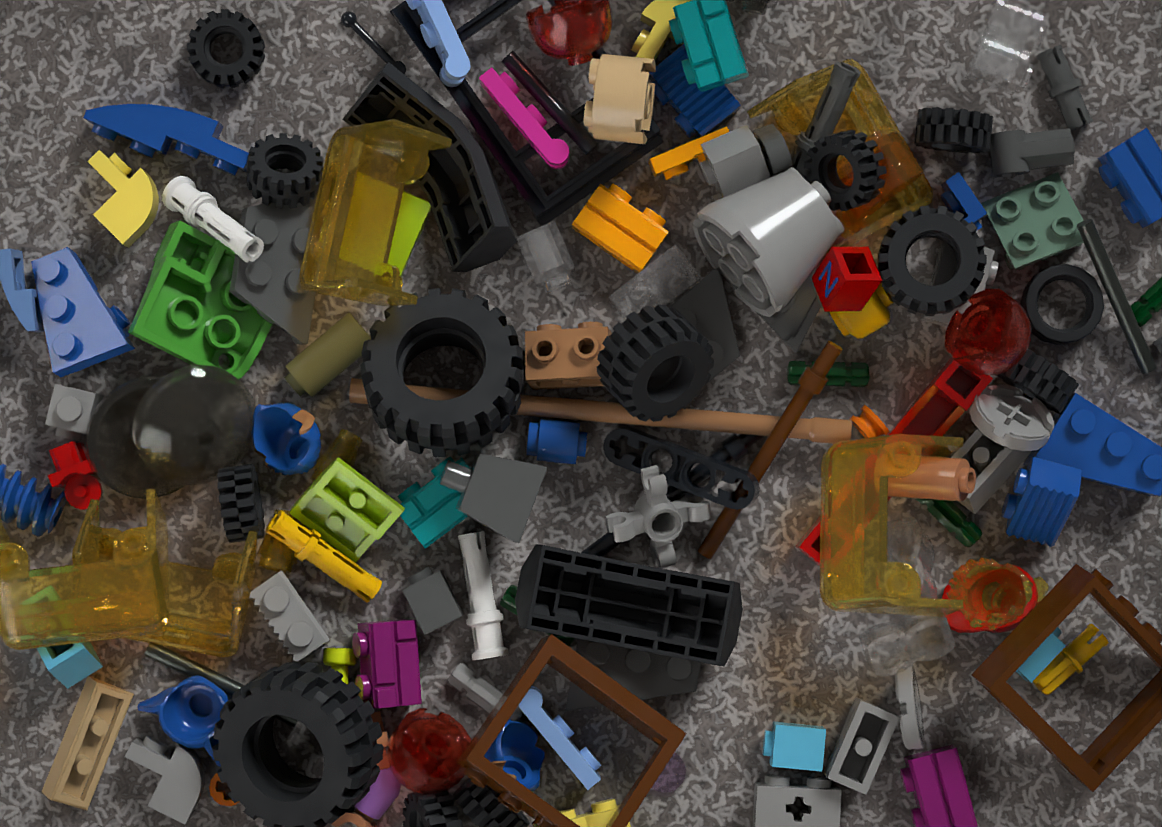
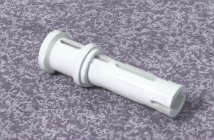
(202, 211)
(484, 617)

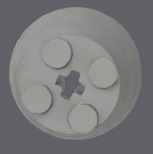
(768, 237)

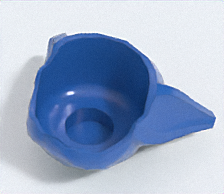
(189, 712)

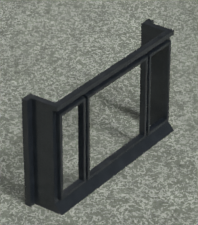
(543, 207)

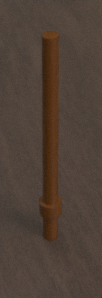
(811, 383)

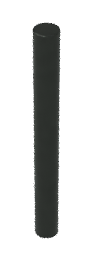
(1116, 296)
(191, 668)

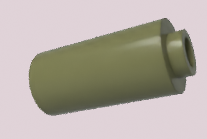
(327, 356)

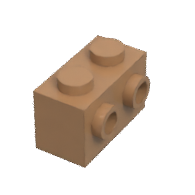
(564, 356)

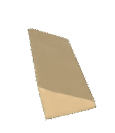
(83, 741)

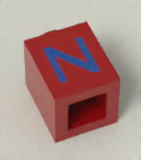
(846, 279)

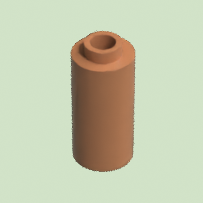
(936, 479)

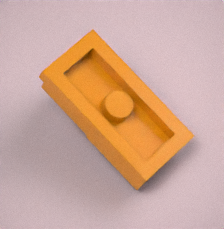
(675, 160)

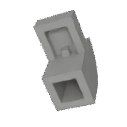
(181, 776)

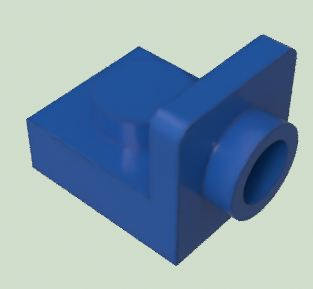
(961, 198)

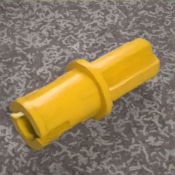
(1070, 660)

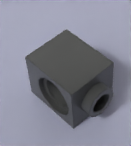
(431, 600)

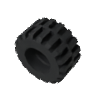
(934, 224)
(655, 363)

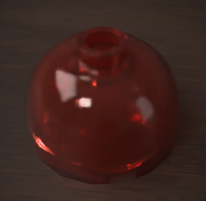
(571, 29)
(989, 333)
(426, 752)

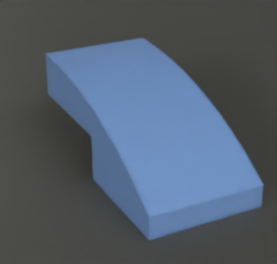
(22, 300)

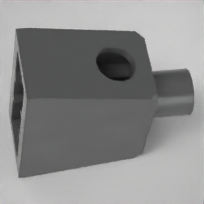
(496, 492)

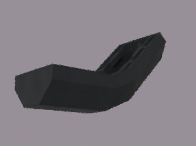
(457, 178)
(629, 605)

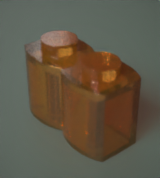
(900, 167)

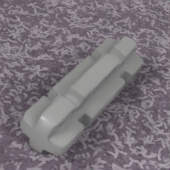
(478, 690)

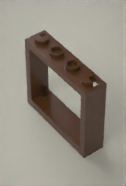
(603, 689)
(1128, 727)

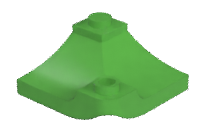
(190, 304)

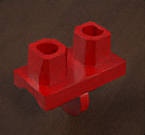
(75, 474)

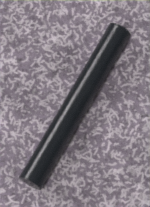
(549, 102)

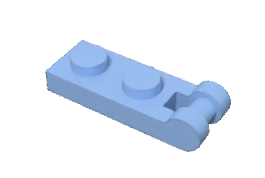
(441, 34)
(558, 735)

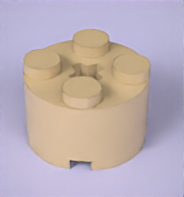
(621, 98)

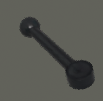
(349, 20)

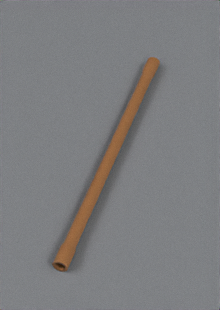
(814, 429)

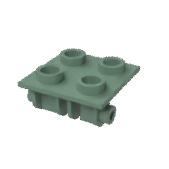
(1035, 221)

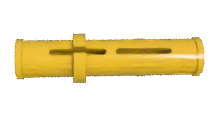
(310, 547)

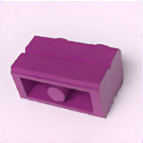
(388, 663)
(938, 789)

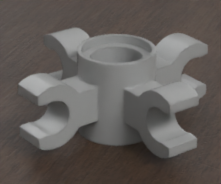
(666, 528)

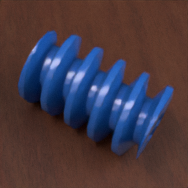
(28, 504)

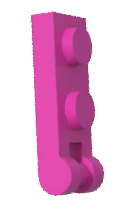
(527, 120)

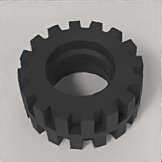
(284, 154)

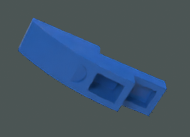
(155, 127)

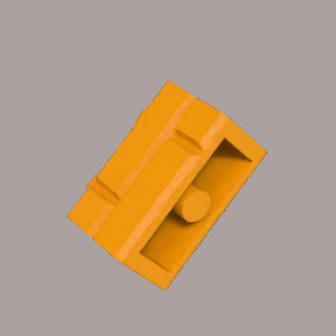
(620, 227)

